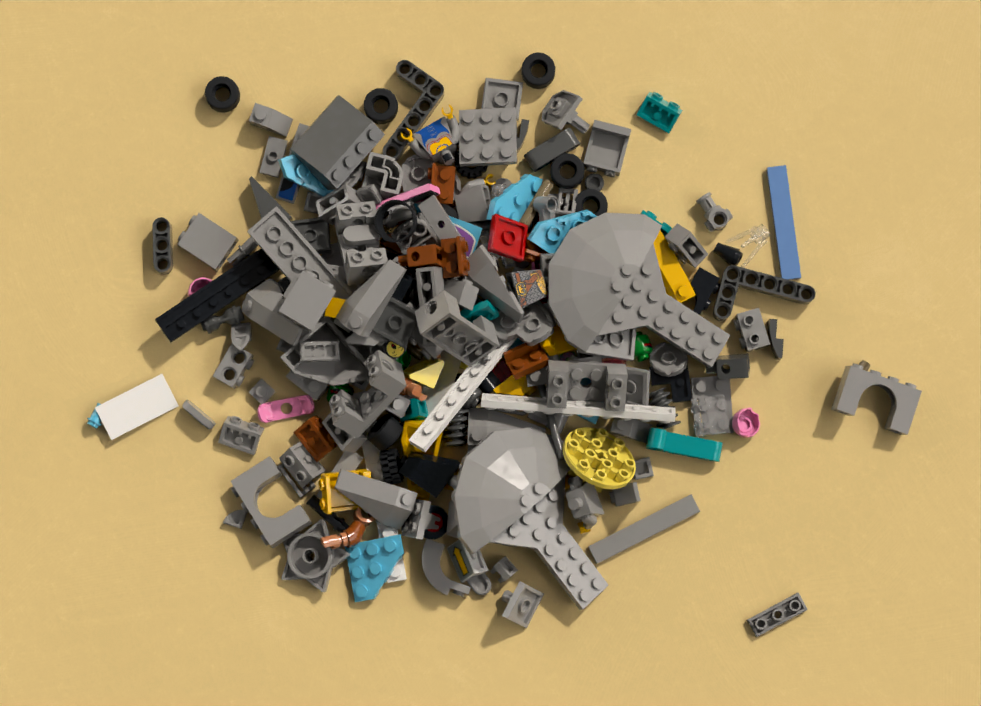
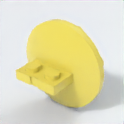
(598, 458)

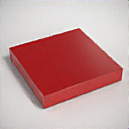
(507, 238)

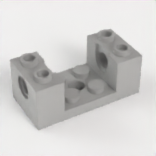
(364, 264)
(443, 325)
(387, 383)
(606, 385)

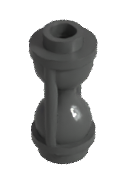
(230, 316)

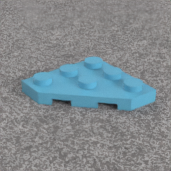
(296, 172)
(515, 199)
(551, 232)
(372, 565)

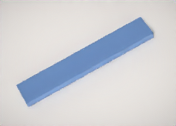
(783, 222)

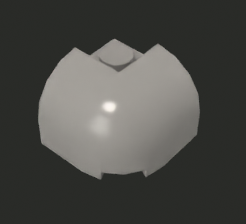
(384, 174)

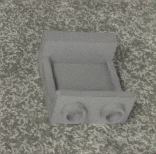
(606, 148)
(207, 241)
(307, 300)

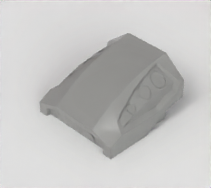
(419, 238)

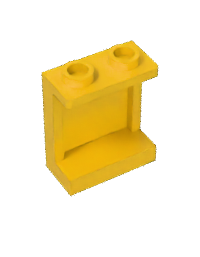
(331, 498)

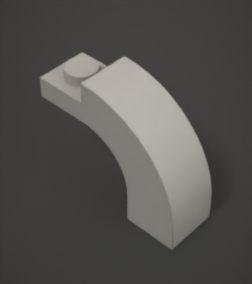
(431, 566)

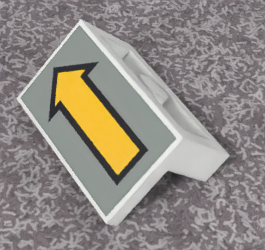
(464, 563)

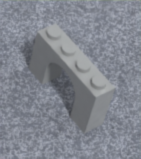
(903, 397)
(248, 487)

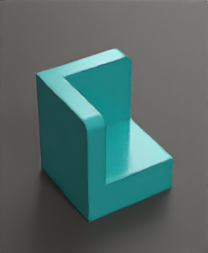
(416, 410)

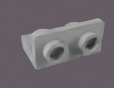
(241, 434)
(301, 464)

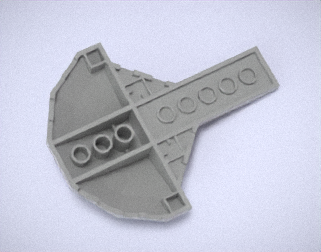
(292, 256)
(611, 282)
(515, 497)

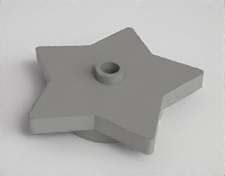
(299, 561)

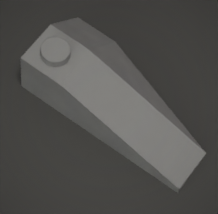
(491, 285)
(368, 302)
(263, 307)
(483, 422)
(383, 501)

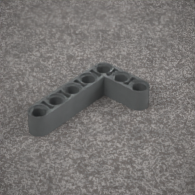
(415, 112)
(758, 286)

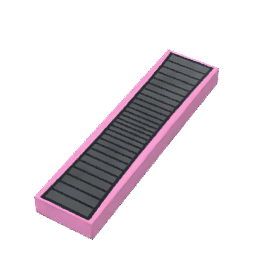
(416, 195)

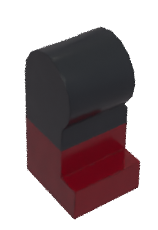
(495, 378)

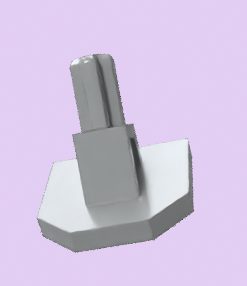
(561, 111)

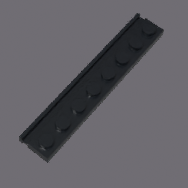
(216, 295)

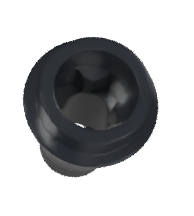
(728, 254)

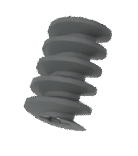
(659, 399)
(456, 430)

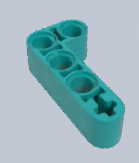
(683, 445)

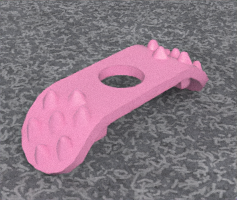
(272, 410)

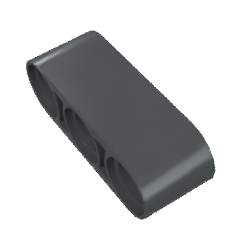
(551, 149)
(159, 237)

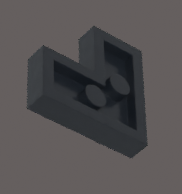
(679, 384)

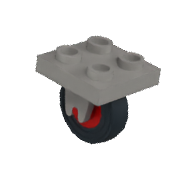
(425, 521)

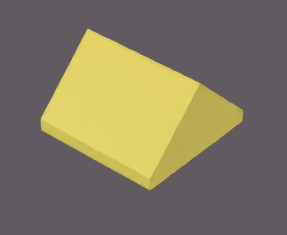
(425, 372)

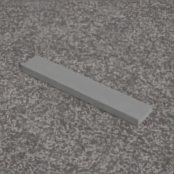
(644, 528)

